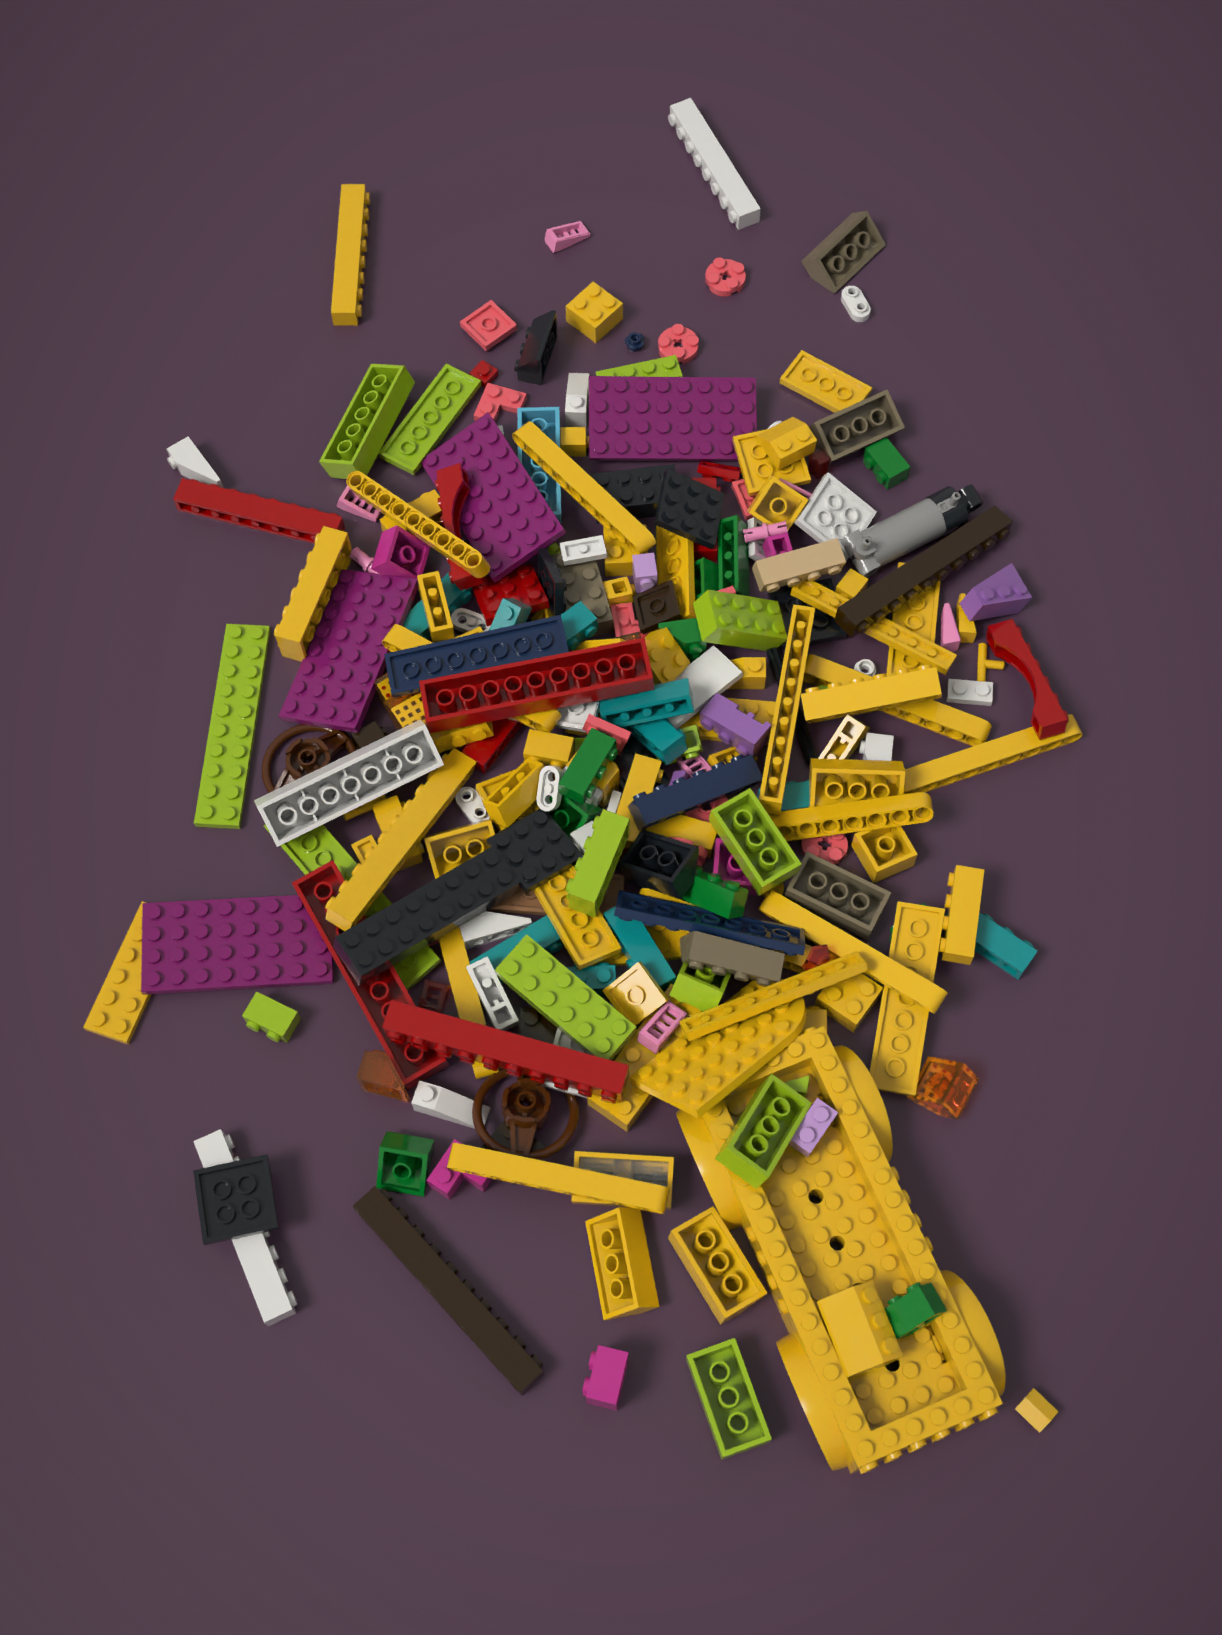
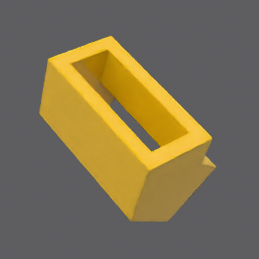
(1036, 1410)

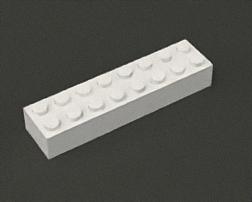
(349, 782)

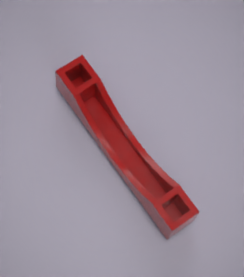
(453, 490)
(1008, 644)

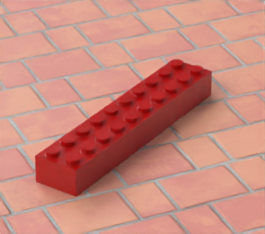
(536, 685)
(375, 994)
(506, 1051)

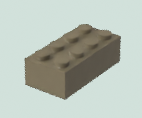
(857, 426)
(586, 586)
(838, 896)

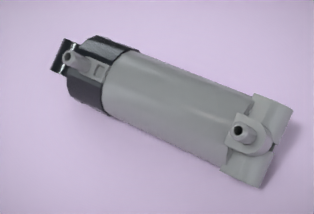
(910, 528)

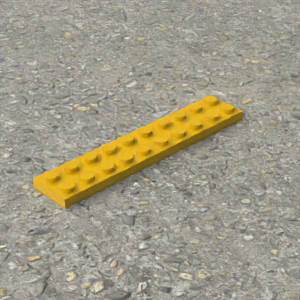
(584, 936)

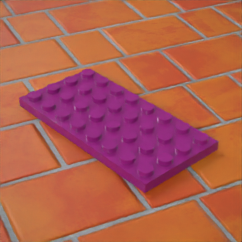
(669, 417)
(505, 509)
(347, 651)
(231, 945)

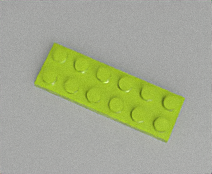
(429, 419)

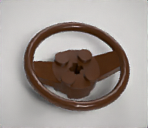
(318, 750)
(523, 1119)

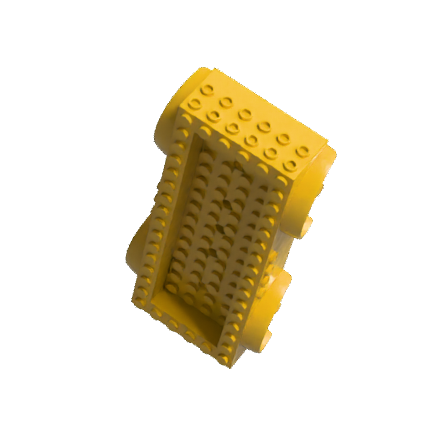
(947, 1367)

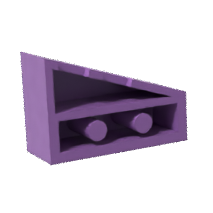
(996, 596)
(734, 726)

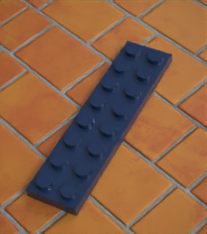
(474, 652)
(691, 918)

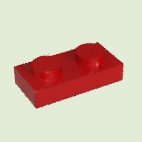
(711, 469)

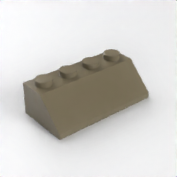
(844, 251)
(732, 958)

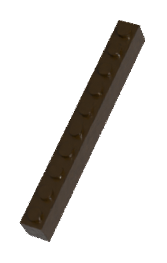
(923, 571)
(448, 1290)

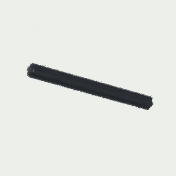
(801, 728)

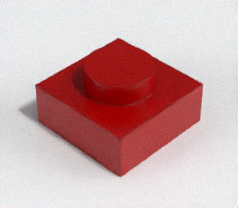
(484, 372)

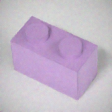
(644, 571)
(812, 1127)

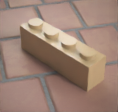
(799, 565)

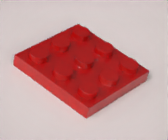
(518, 584)

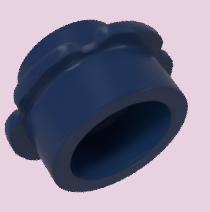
(635, 346)

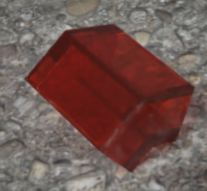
(818, 463)
(817, 956)

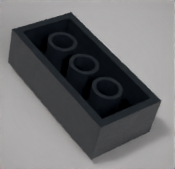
(635, 488)

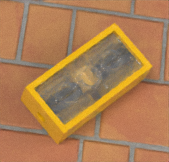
(637, 1167)

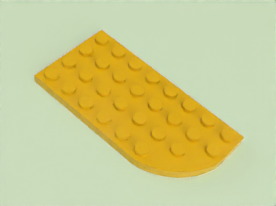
(707, 1069)

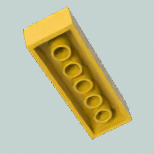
(312, 592)
(871, 695)
(636, 1056)

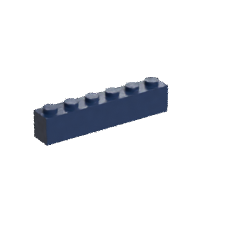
(694, 792)

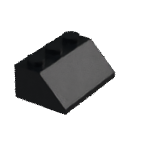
(538, 349)
(660, 864)

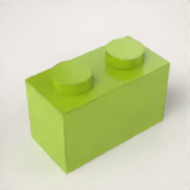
(271, 1018)

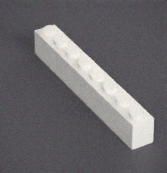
(714, 164)
(254, 1250)

